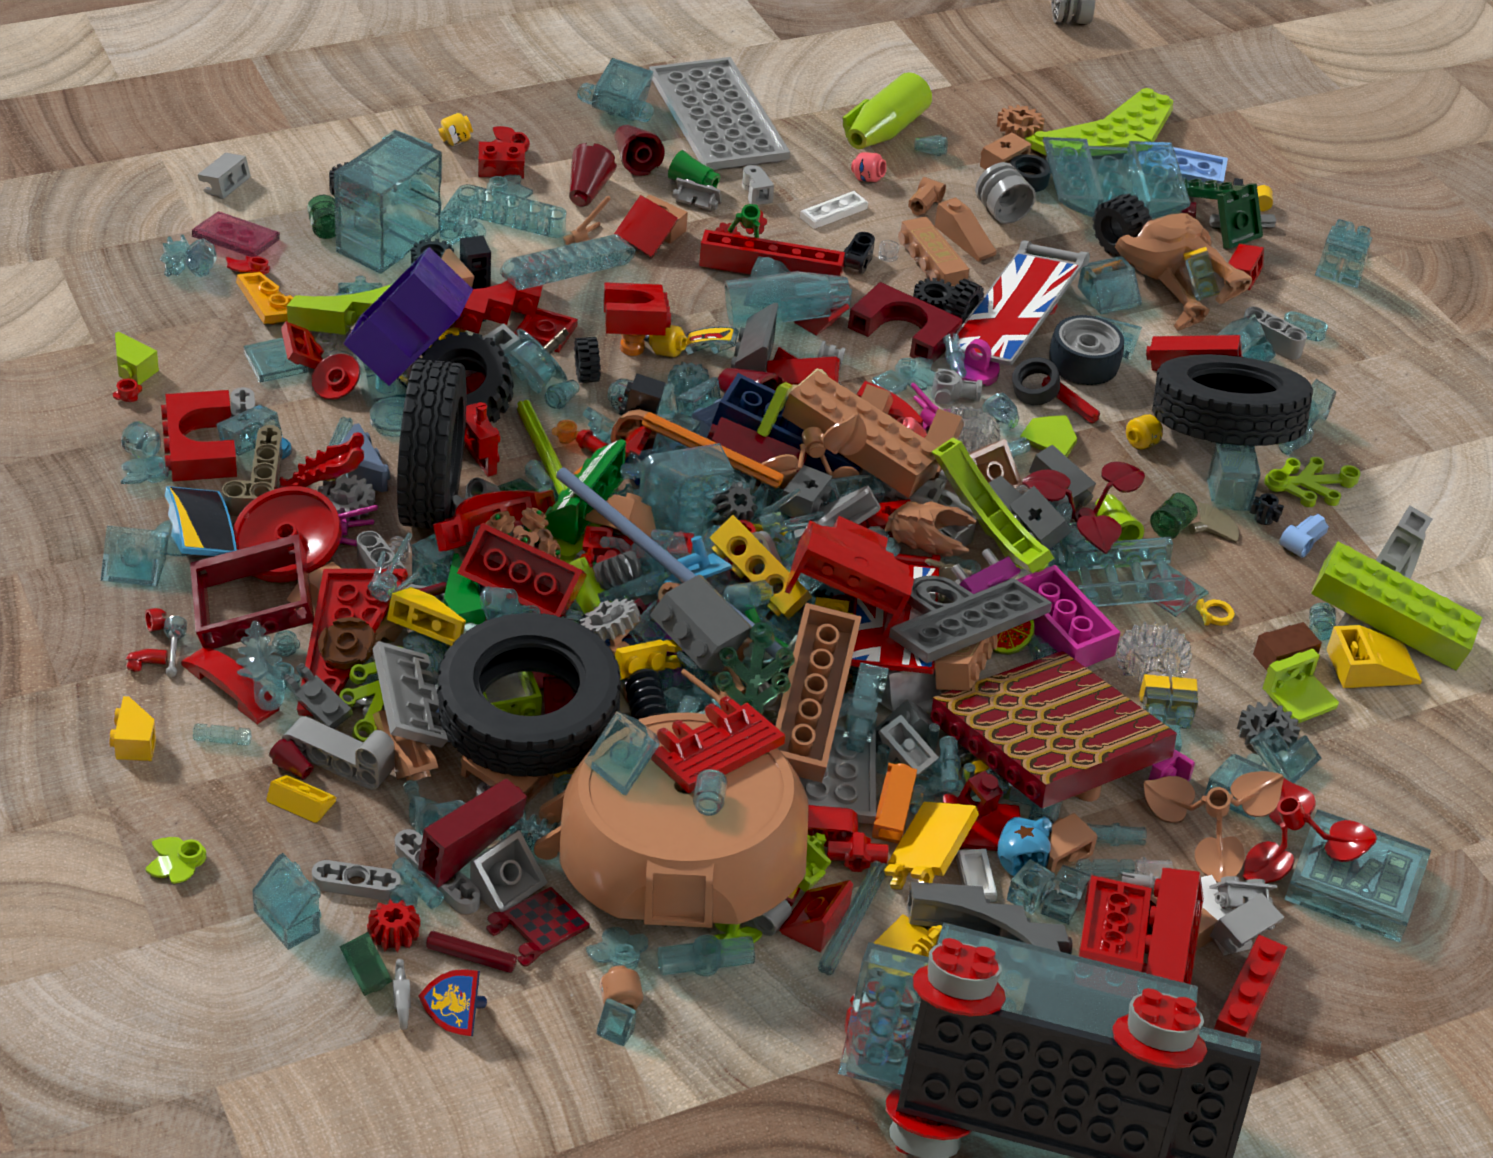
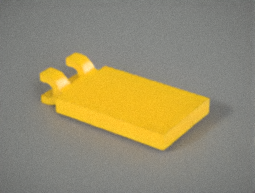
(930, 842)

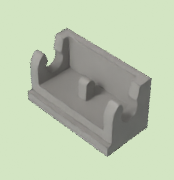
(225, 174)
(1246, 923)

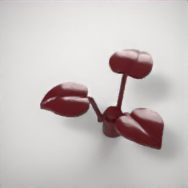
(1098, 530)

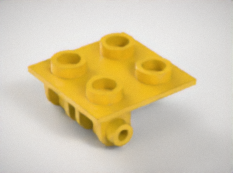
(910, 937)

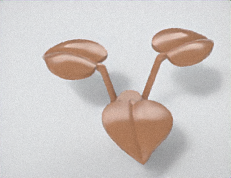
(844, 437)
(1219, 857)

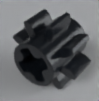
(1266, 509)

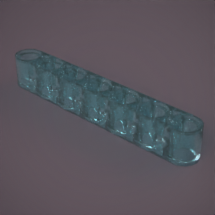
(567, 261)

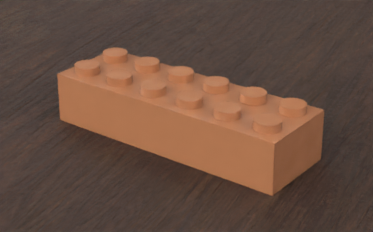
(891, 449)
(817, 688)

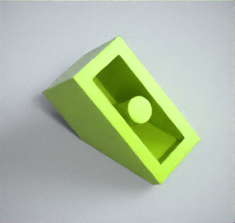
(135, 359)

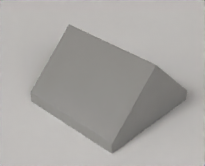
(506, 873)

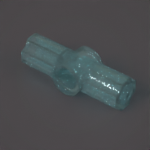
(706, 955)

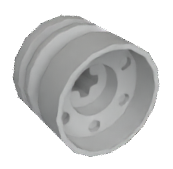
(1081, 9)
(1005, 193)

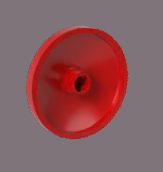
(288, 513)

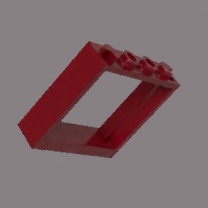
(244, 564)

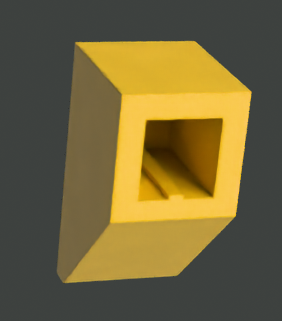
(134, 732)

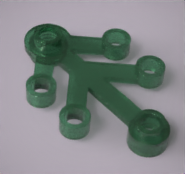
(756, 675)

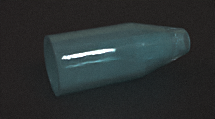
(798, 293)

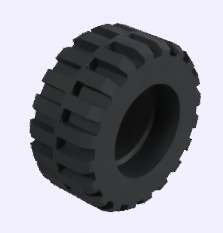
(481, 357)

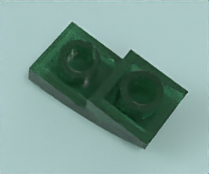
(366, 964)

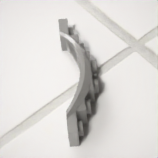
(1400, 550)

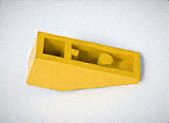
(425, 615)

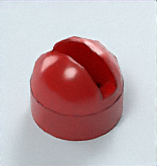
(154, 619)

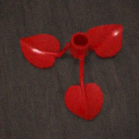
(1271, 863)

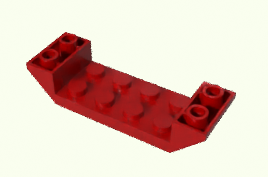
(1115, 923)

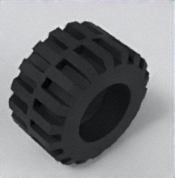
(1119, 218)

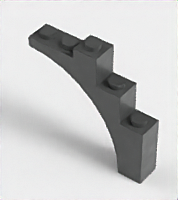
(967, 907)

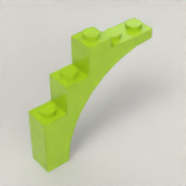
(331, 313)
(989, 509)

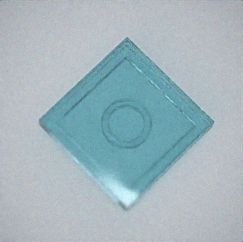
(270, 360)

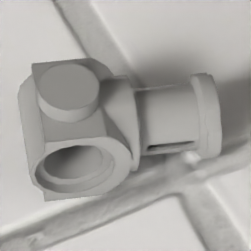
(950, 387)

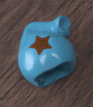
(1022, 841)

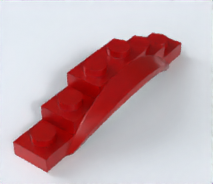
(478, 509)

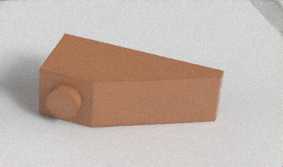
(963, 228)

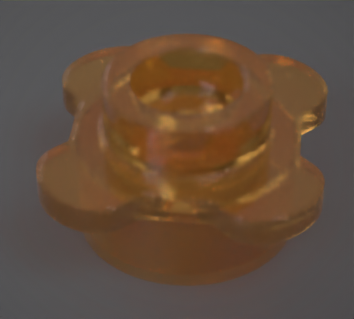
(565, 431)

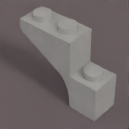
(854, 507)

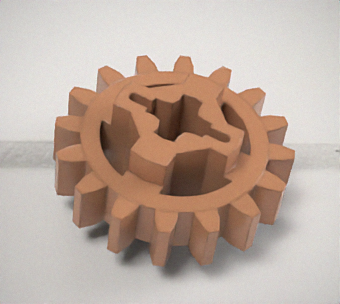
(1020, 121)

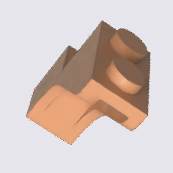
(412, 757)

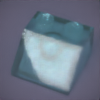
(134, 555)

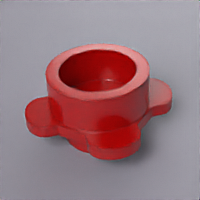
(127, 390)

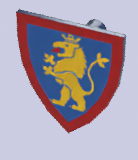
(453, 1000)

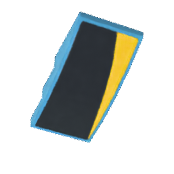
(200, 521)

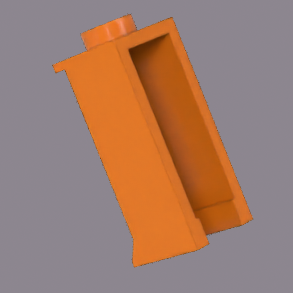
(894, 802)

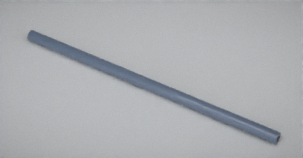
(639, 537)

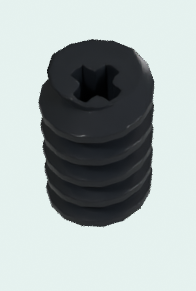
(645, 694)

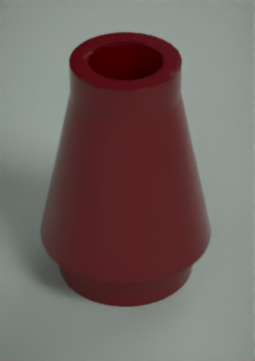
(289, 757)

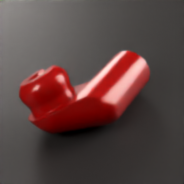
(154, 656)

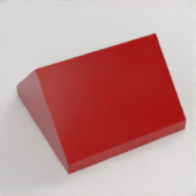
(818, 914)

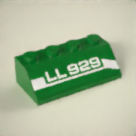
(601, 475)

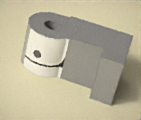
(758, 185)

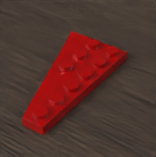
(343, 595)

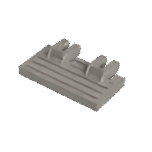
(409, 694)

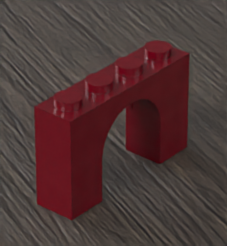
(889, 304)

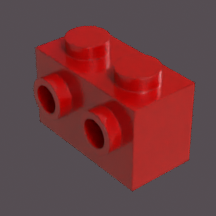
(501, 159)

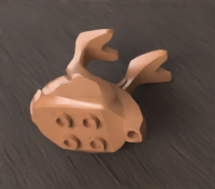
(1159, 255)

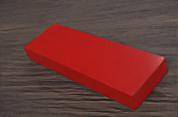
(796, 370)

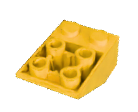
(1370, 658)

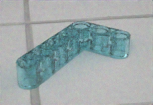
(502, 209)

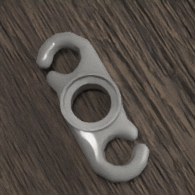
(401, 994)

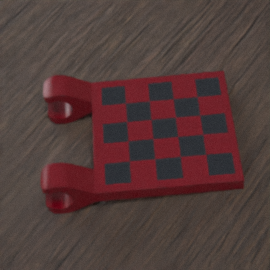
(542, 920)

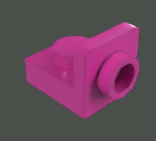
(1178, 766)

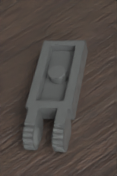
(318, 698)

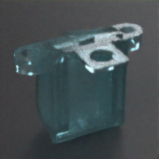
(621, 91)

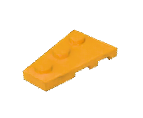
(264, 297)

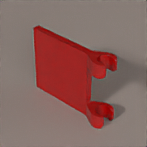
(986, 830)

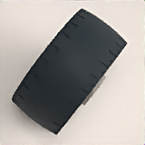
(1086, 349)

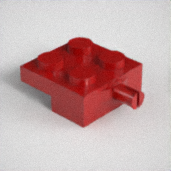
(482, 438)

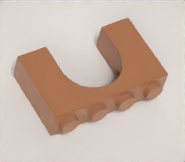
(944, 425)

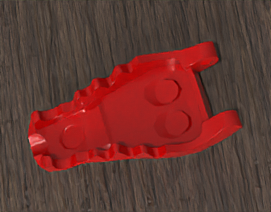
(328, 464)

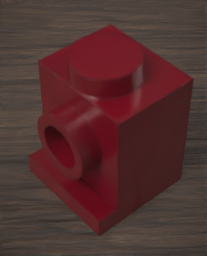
(986, 788)

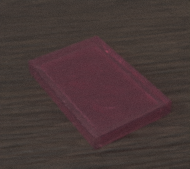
(236, 234)

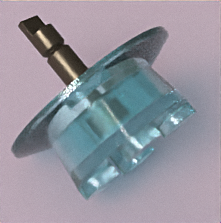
(534, 360)

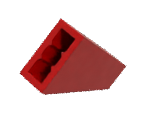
(1170, 347)

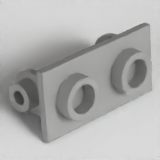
(707, 196)
(1232, 891)

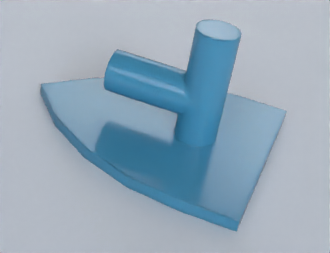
(700, 562)

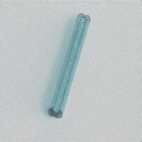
(852, 918)

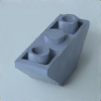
(371, 467)

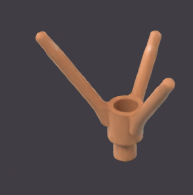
(581, 232)

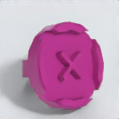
(979, 366)

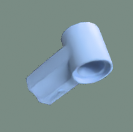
(1302, 537)

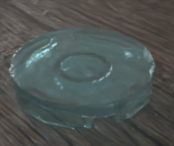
(387, 415)

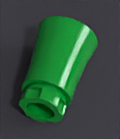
(686, 167)

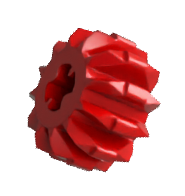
(393, 925)

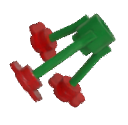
(750, 218)

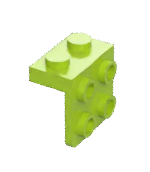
(1297, 689)

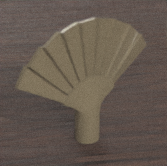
(1215, 522)

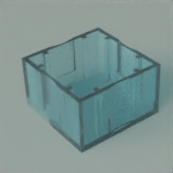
(387, 201)

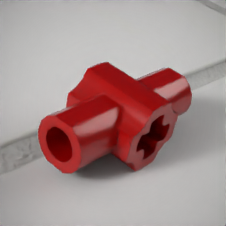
(857, 852)

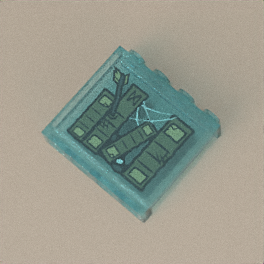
(1367, 892)

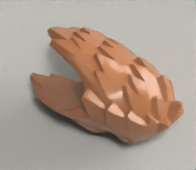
(920, 525)

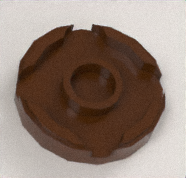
(347, 643)

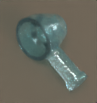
(416, 801)

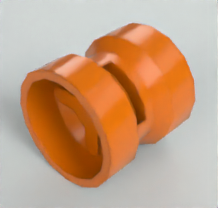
(632, 344)

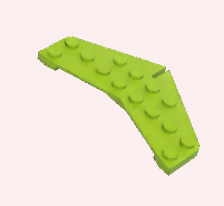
(1134, 120)

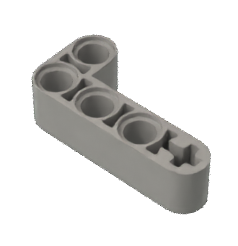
(360, 762)

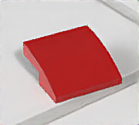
(646, 226)

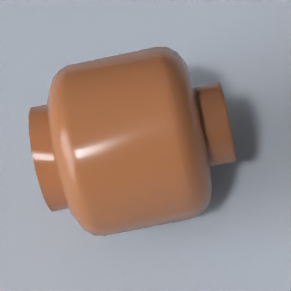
(622, 986)

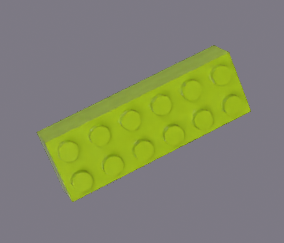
(1397, 605)

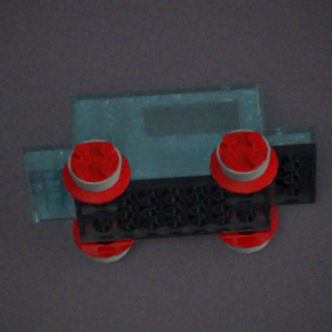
(1043, 1053)

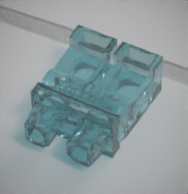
(1347, 245)
(862, 713)

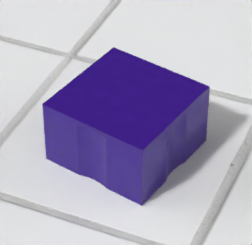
(409, 316)

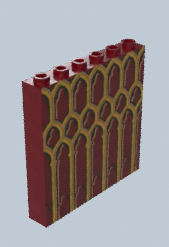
(1053, 728)

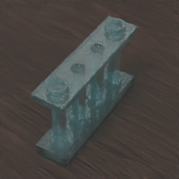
(1126, 554)

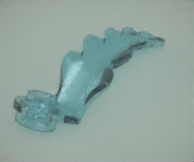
(262, 667)

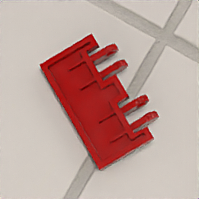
(739, 740)

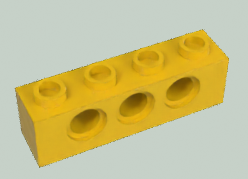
(732, 535)

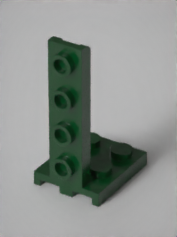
(1237, 209)

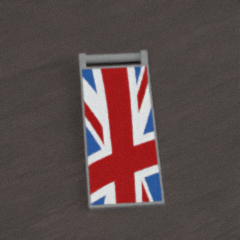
(1021, 300)

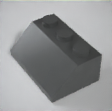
(756, 340)
(701, 622)

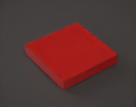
(547, 325)

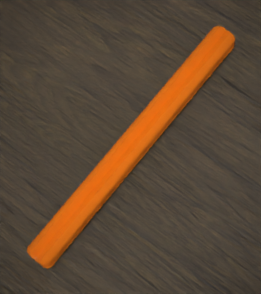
(692, 439)

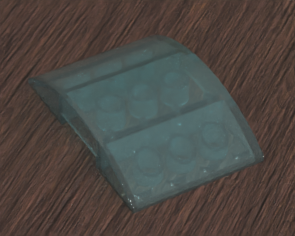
(1096, 174)

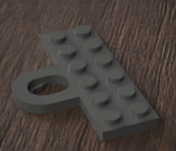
(966, 620)

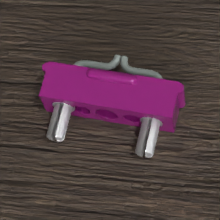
(991, 576)

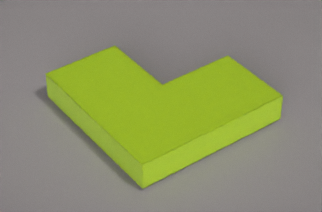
(775, 406)

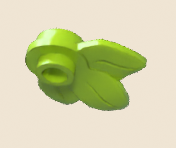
(176, 858)

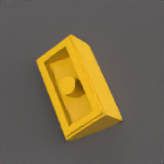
(300, 798)

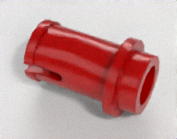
(587, 440)

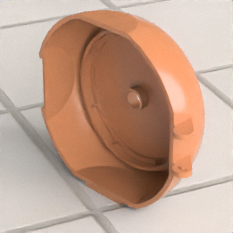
(666, 861)

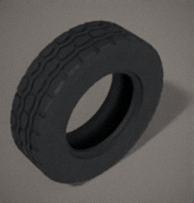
(1232, 400)
(431, 442)
(527, 644)

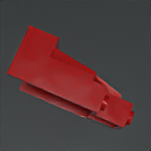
(854, 563)

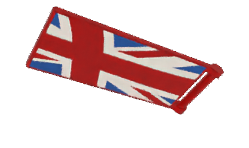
(885, 652)

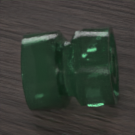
(322, 216)
(1174, 515)

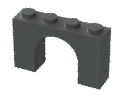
(1051, 459)

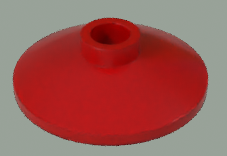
(335, 368)

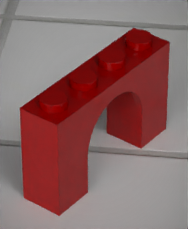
(636, 309)
(194, 458)

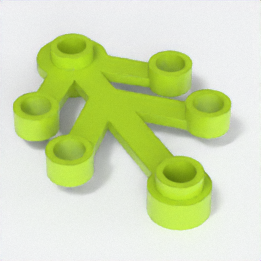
(1280, 480)
(368, 723)

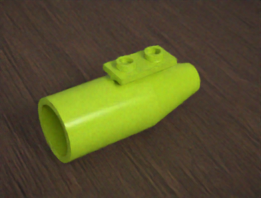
(887, 111)

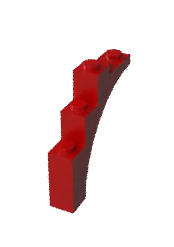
(496, 305)

